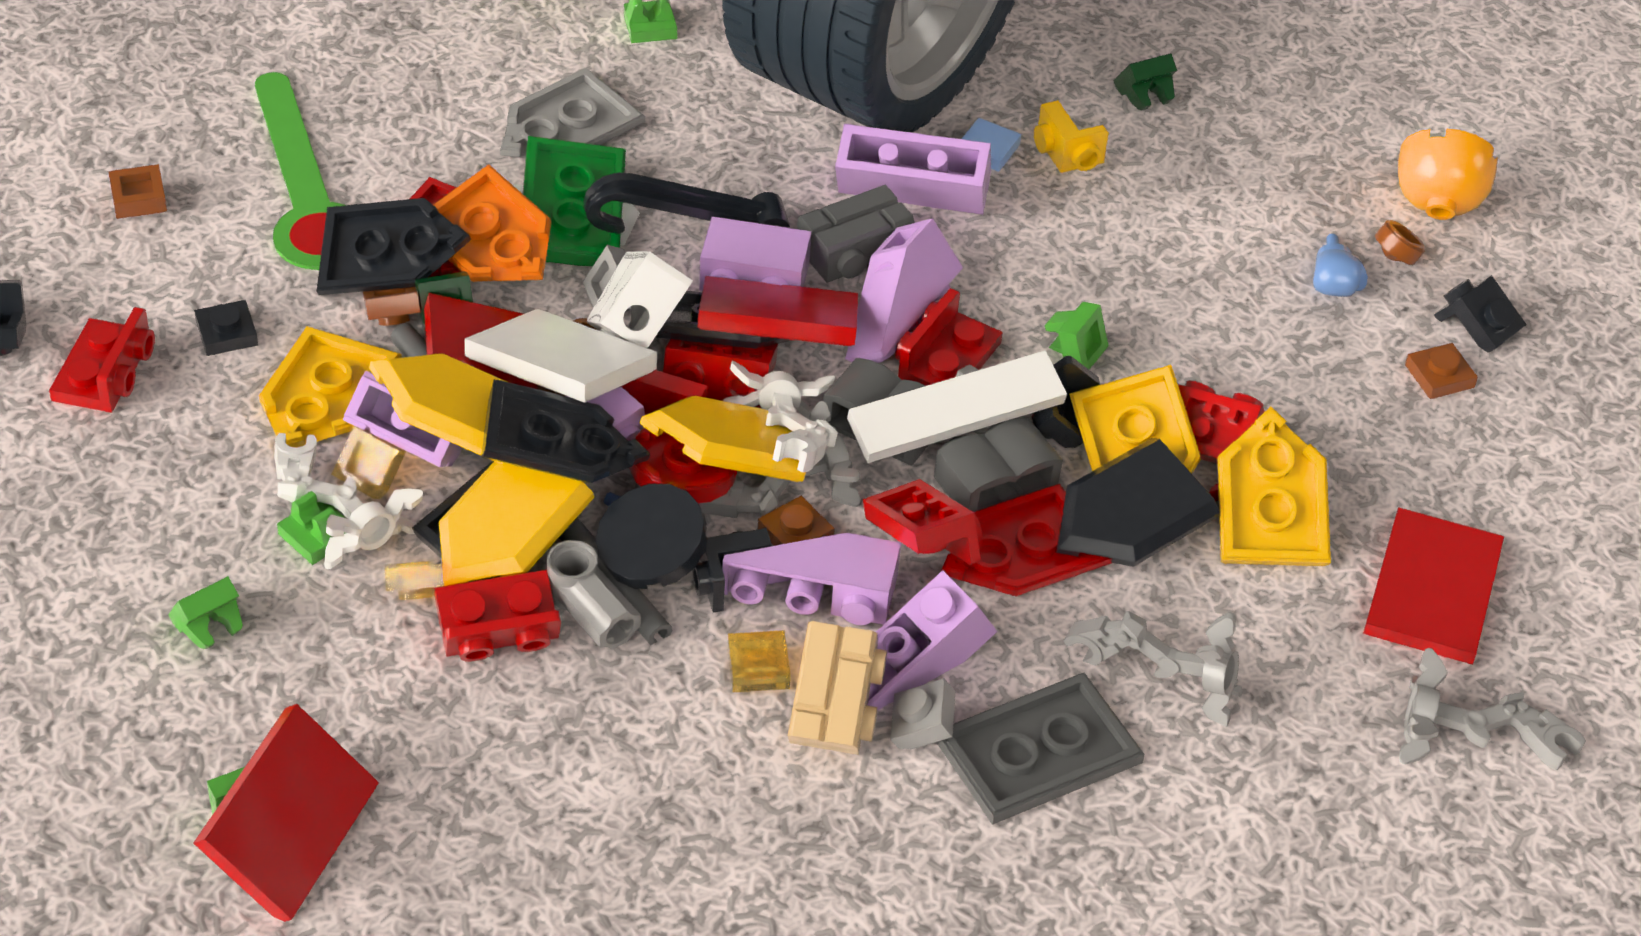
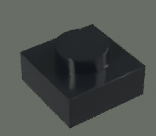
(226, 327)

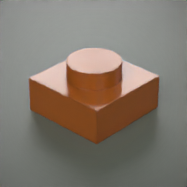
(137, 191)
(391, 305)
(1441, 370)
(795, 523)

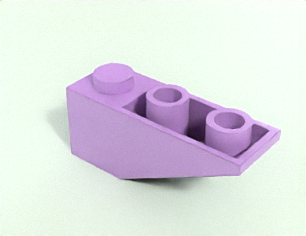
(899, 285)
(855, 565)
(929, 638)

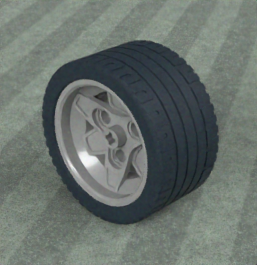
(867, 58)

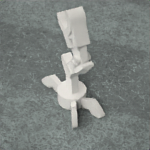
(782, 397)
(366, 524)

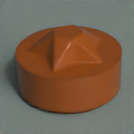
(1399, 243)

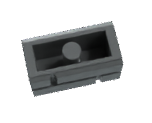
(851, 231)

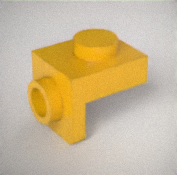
(1066, 144)

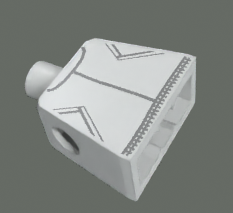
(647, 289)

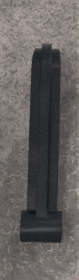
(678, 199)

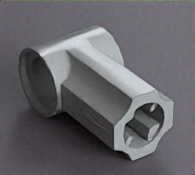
(590, 595)

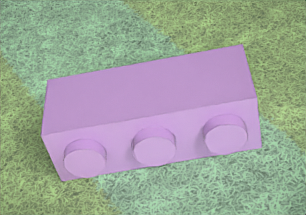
(915, 167)

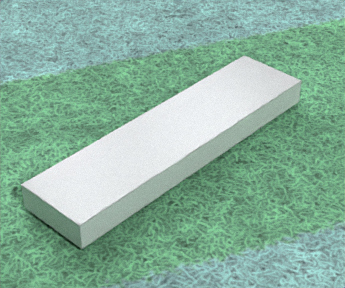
(956, 406)

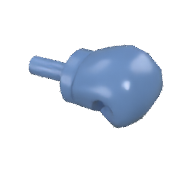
(1338, 270)

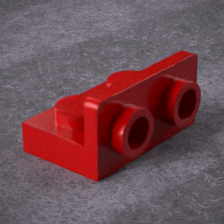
(945, 343)
(104, 362)
(712, 362)
(1217, 418)
(926, 520)
(497, 615)

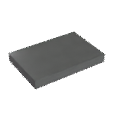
(1039, 748)

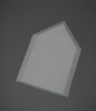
(570, 110)

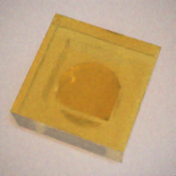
(369, 462)
(414, 579)
(758, 661)

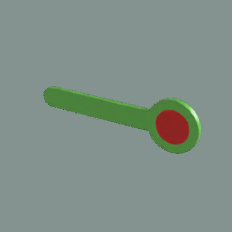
(300, 230)

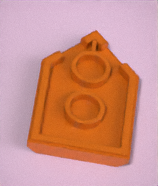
(504, 229)

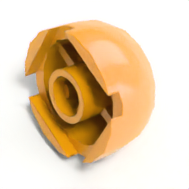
(1447, 172)

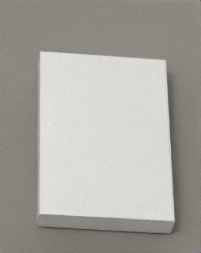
(561, 355)

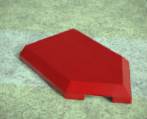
(1021, 546)

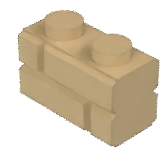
(835, 688)

